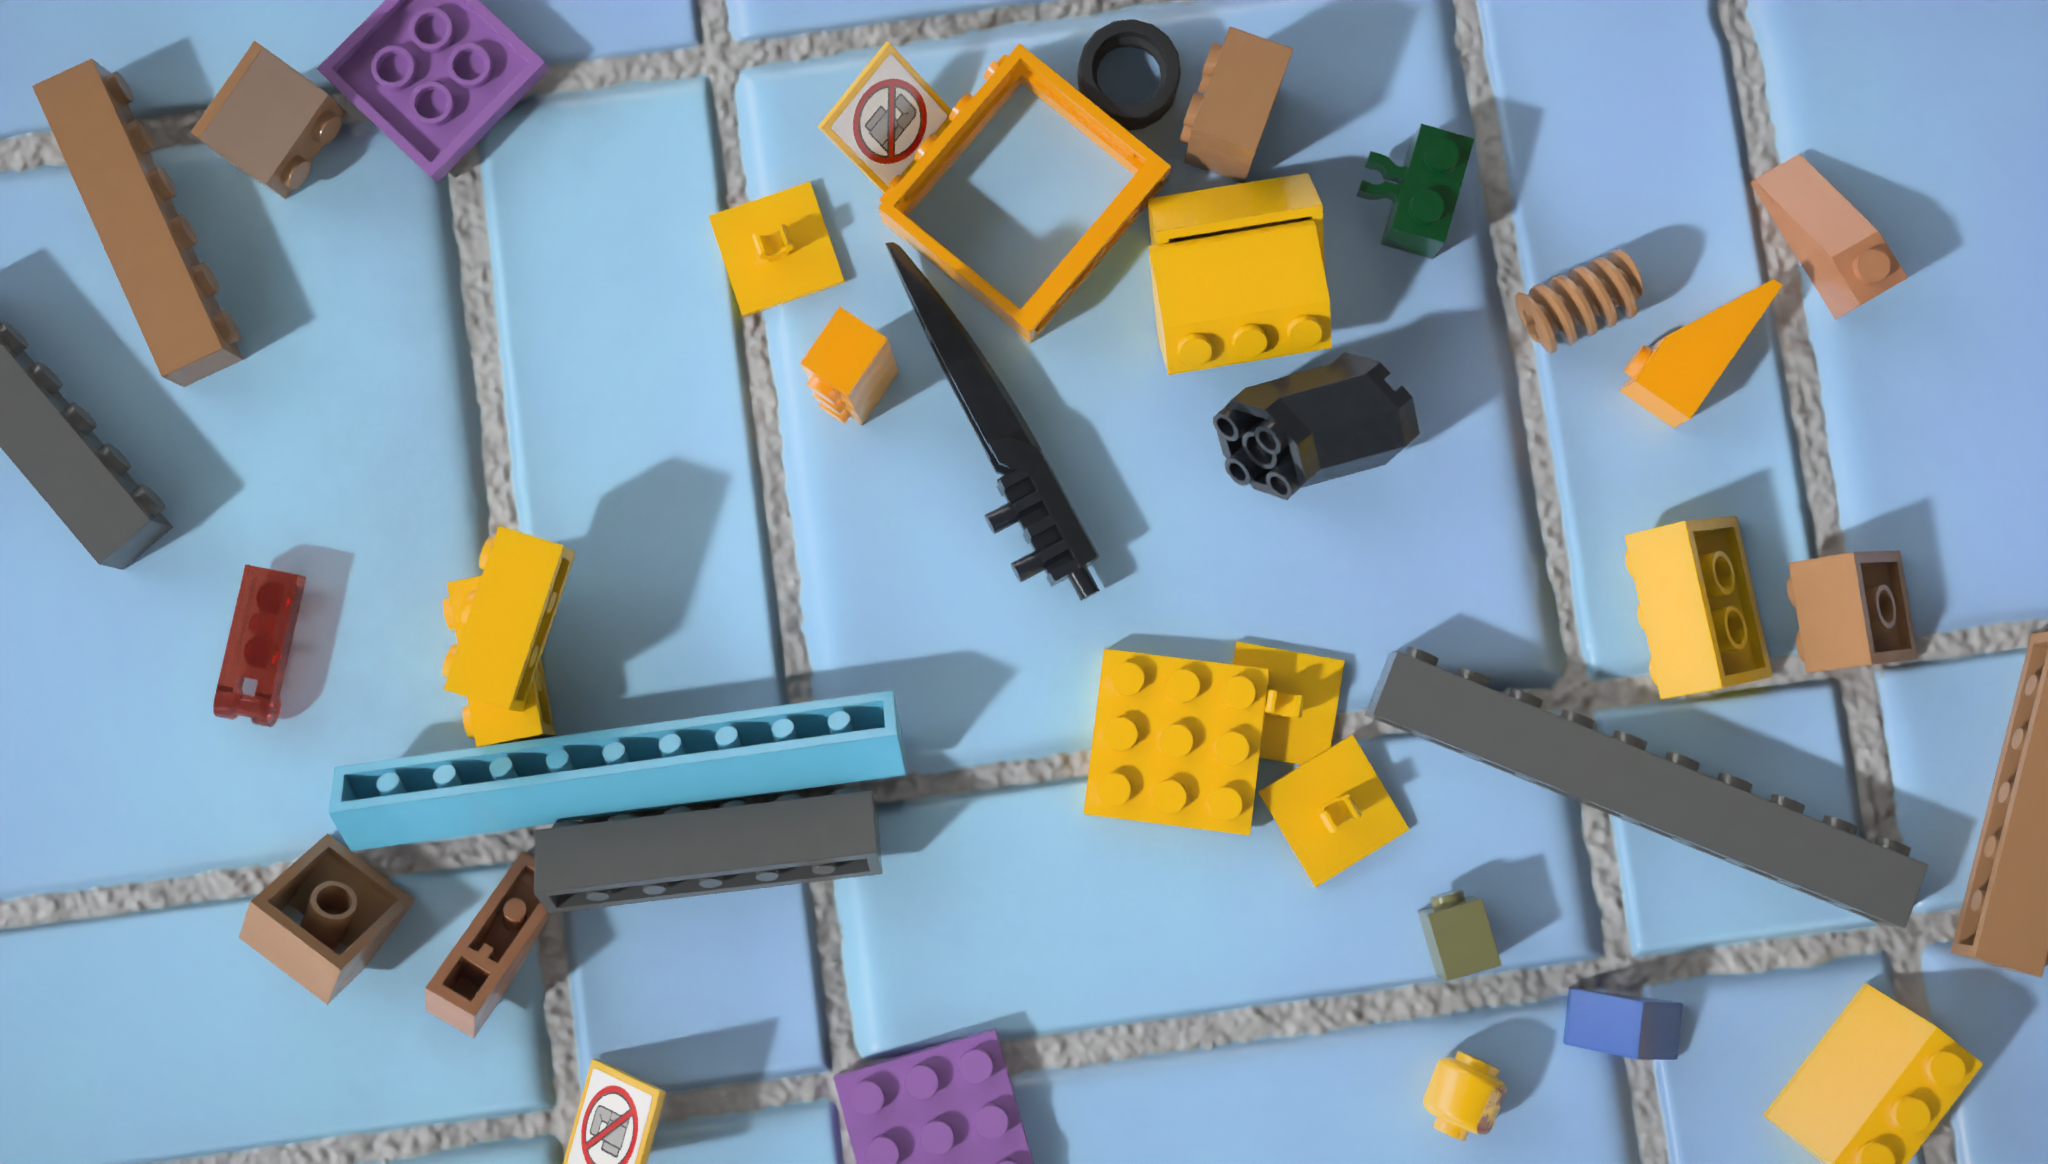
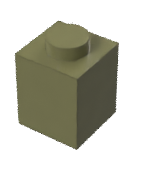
(1458, 935)

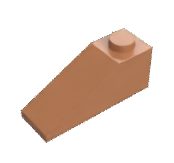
(1828, 236)
(488, 952)

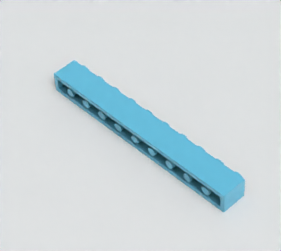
(617, 771)

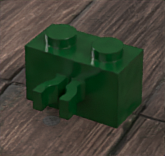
(1424, 189)

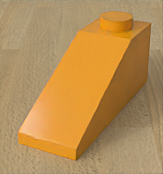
(1686, 364)

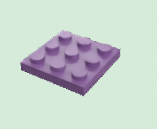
(434, 76)
(935, 1106)

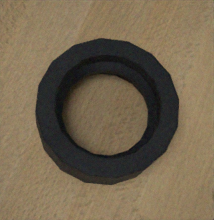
(1140, 36)

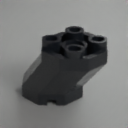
(1315, 426)

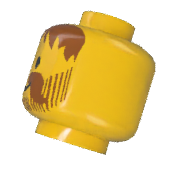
(1464, 1095)

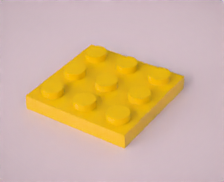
(1176, 741)

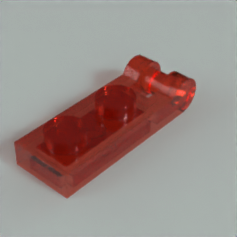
(259, 644)

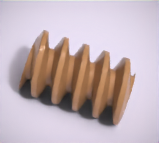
(1580, 299)

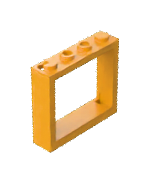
(968, 120)

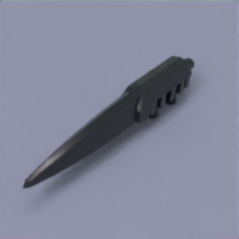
(1027, 479)

